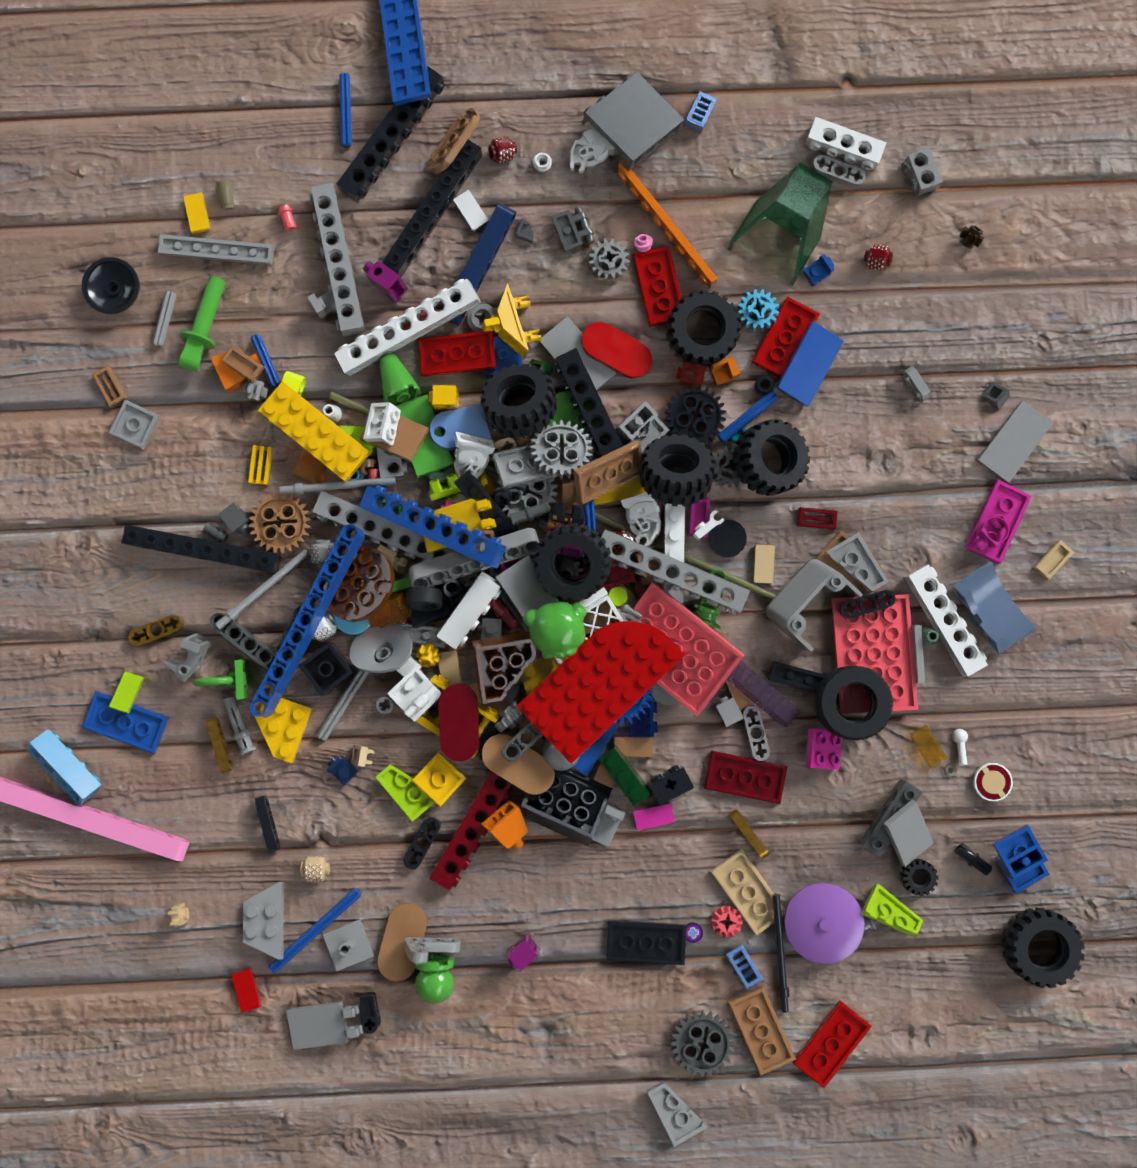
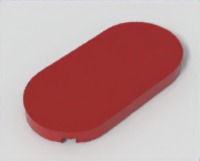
(616, 350)

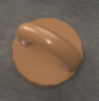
(369, 462)

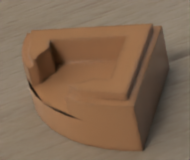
(603, 776)

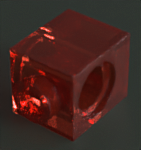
(698, 370)

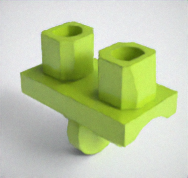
(444, 493)

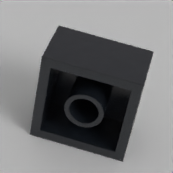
(327, 669)

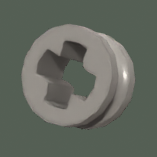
(388, 710)

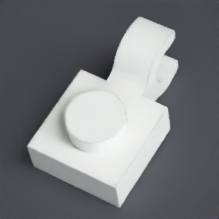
(702, 529)

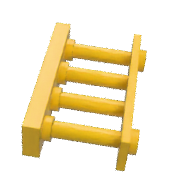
(433, 723)

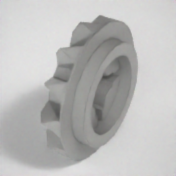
(478, 311)

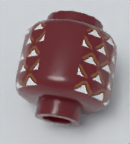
(502, 149)
(878, 257)

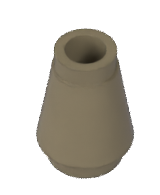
(225, 193)

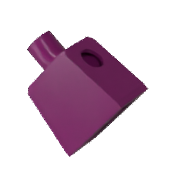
(385, 280)

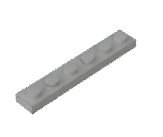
(216, 249)

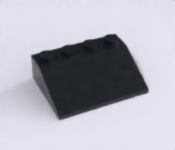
(569, 806)

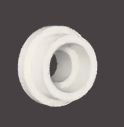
(542, 157)

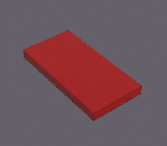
(657, 283)
(784, 336)
(457, 353)
(832, 1044)

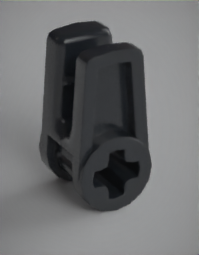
(369, 1010)

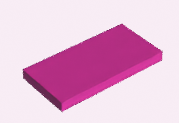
(1001, 502)

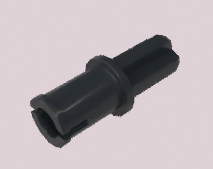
(973, 859)

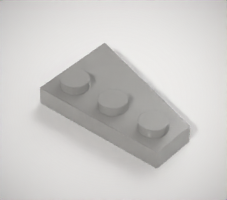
(859, 562)
(674, 1114)

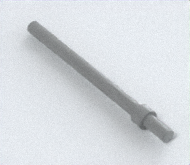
(300, 488)
(233, 613)

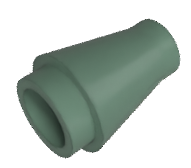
(925, 636)

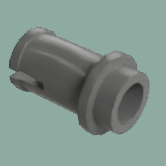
(216, 533)

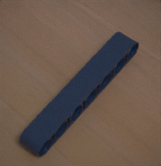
(486, 251)

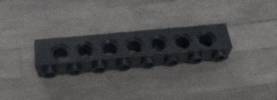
(380, 138)
(432, 209)
(201, 549)

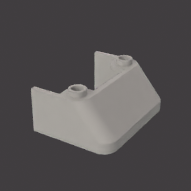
(799, 591)

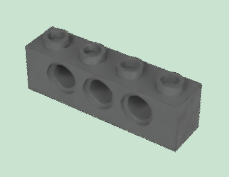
(876, 837)

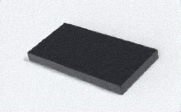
(646, 942)

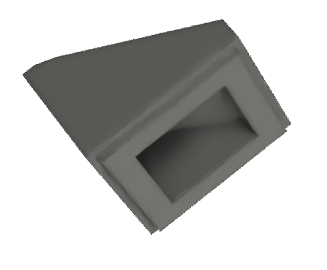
(996, 395)

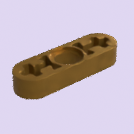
(141, 630)
(219, 744)
(749, 834)

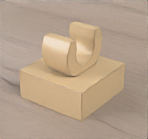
(359, 755)

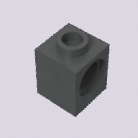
(235, 518)

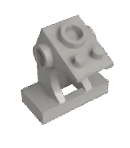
(196, 648)

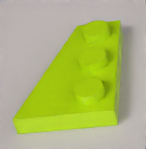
(404, 792)
(890, 911)

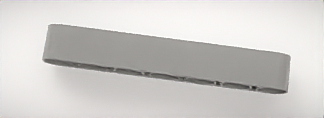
(458, 565)

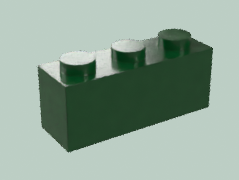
(624, 775)

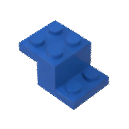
(1021, 858)

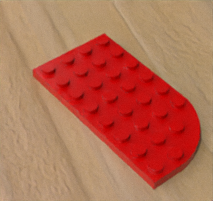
(599, 684)

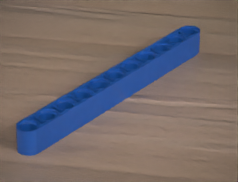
(299, 627)

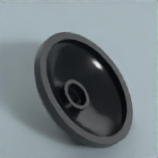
(102, 278)

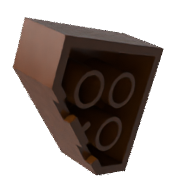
(501, 663)

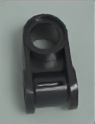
(454, 592)

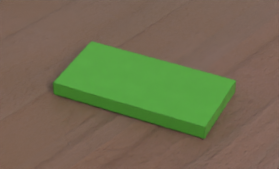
(429, 456)

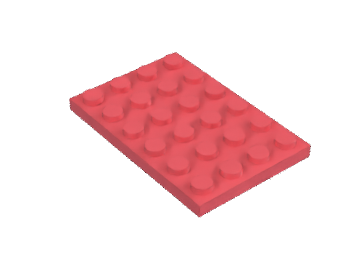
(880, 643)
(707, 657)

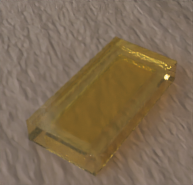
(928, 746)

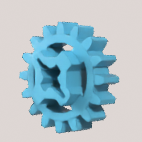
(751, 311)

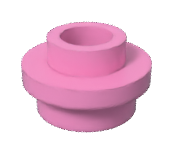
(643, 242)

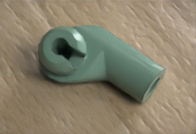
(441, 475)

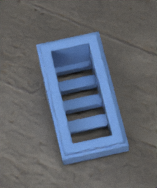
(695, 124)
(750, 983)

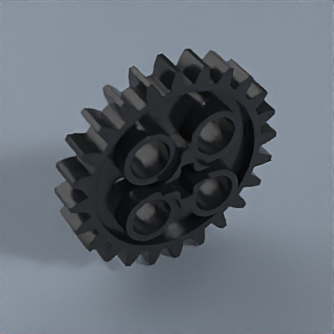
(680, 409)

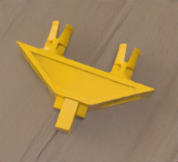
(507, 323)

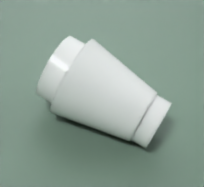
(336, 413)

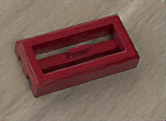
(801, 517)

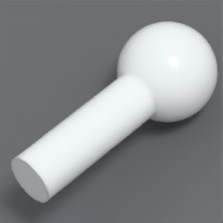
(960, 737)

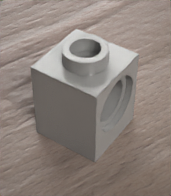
(728, 711)

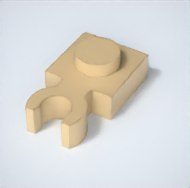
(398, 563)
(179, 914)

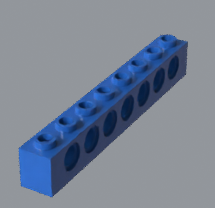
(373, 500)

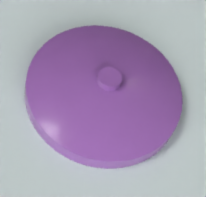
(824, 923)

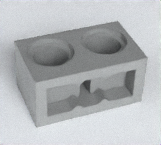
(927, 171)
(386, 460)

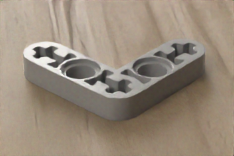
(418, 947)

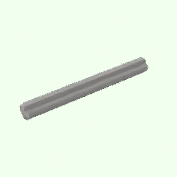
(342, 704)

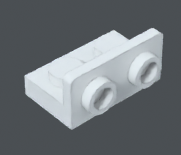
(382, 423)

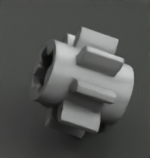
(255, 391)

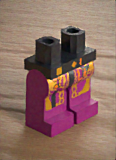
(559, 517)

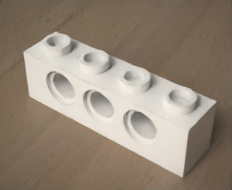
(855, 141)

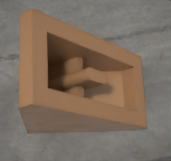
(569, 491)

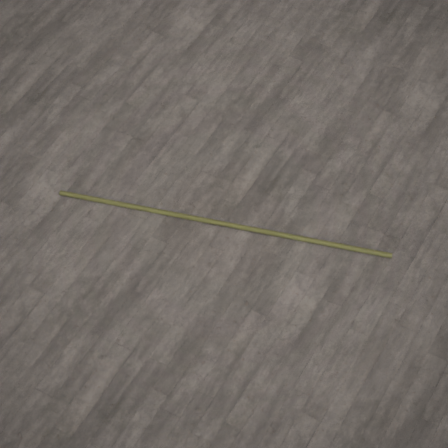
(600, 518)

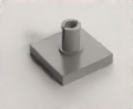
(348, 945)

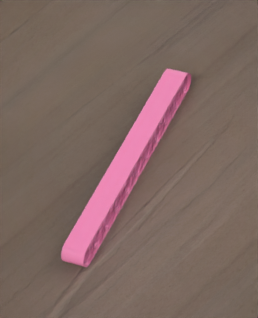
(93, 820)

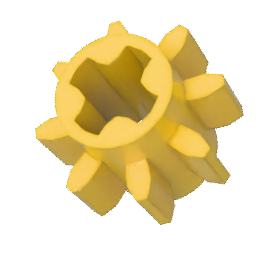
(428, 655)

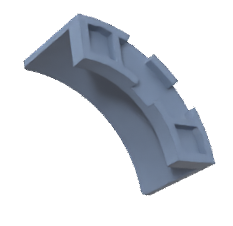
(992, 608)

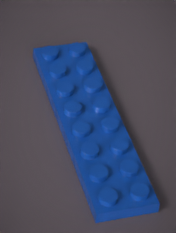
(405, 51)

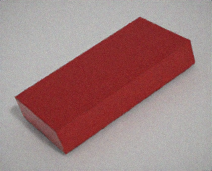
(246, 990)

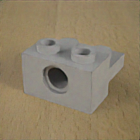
(642, 416)

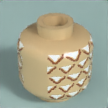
(314, 869)

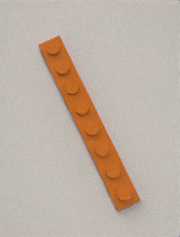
(671, 231)

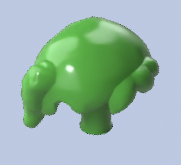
(557, 628)

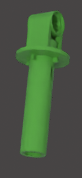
(197, 338)

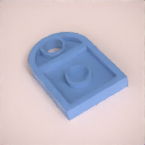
(465, 420)

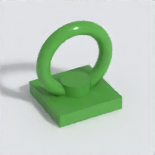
(236, 680)

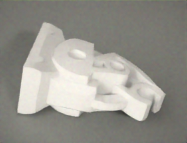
(590, 149)
(471, 454)
(644, 512)

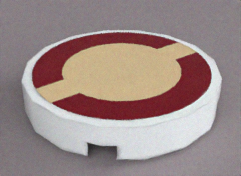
(992, 781)

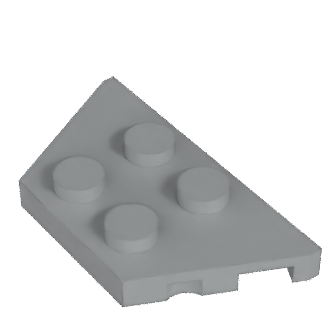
(265, 921)

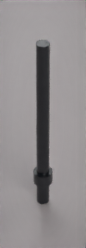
(783, 990)

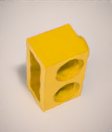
(444, 398)

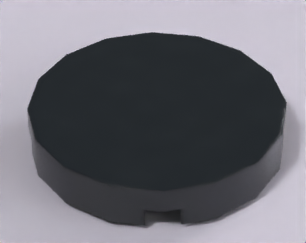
(727, 538)

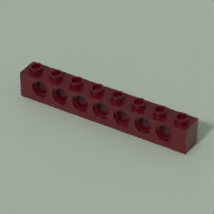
(441, 874)

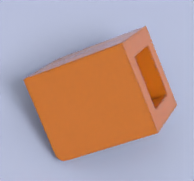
(725, 370)

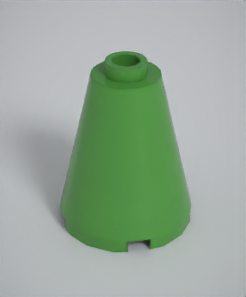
(396, 381)

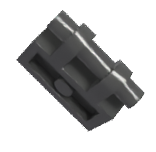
(567, 231)

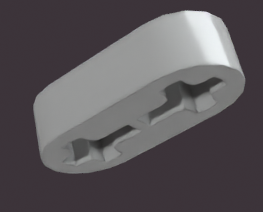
(916, 383)

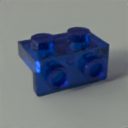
(646, 725)

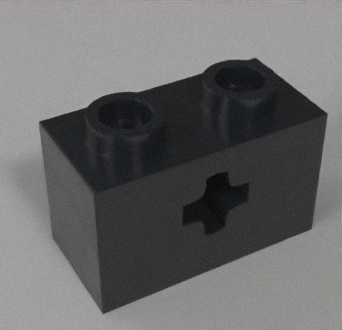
(681, 785)

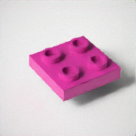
(823, 749)

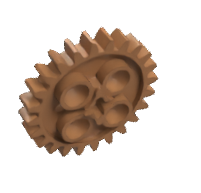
(279, 506)

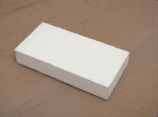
(471, 211)

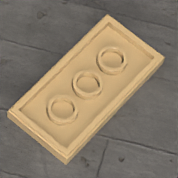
(747, 890)

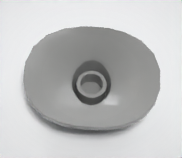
(381, 649)

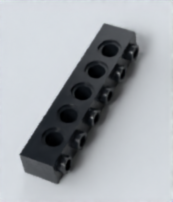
(573, 360)

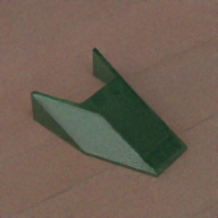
(797, 205)

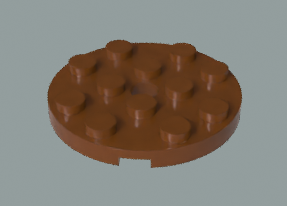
(376, 587)

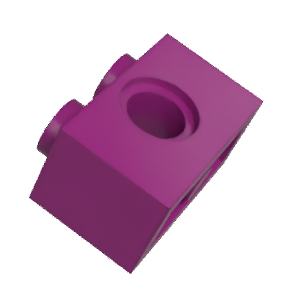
(523, 952)

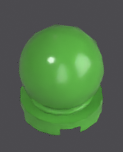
(434, 980)

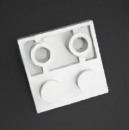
(415, 694)

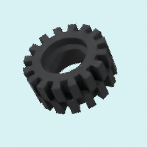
(925, 887)

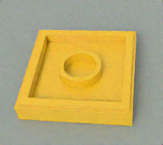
(438, 779)

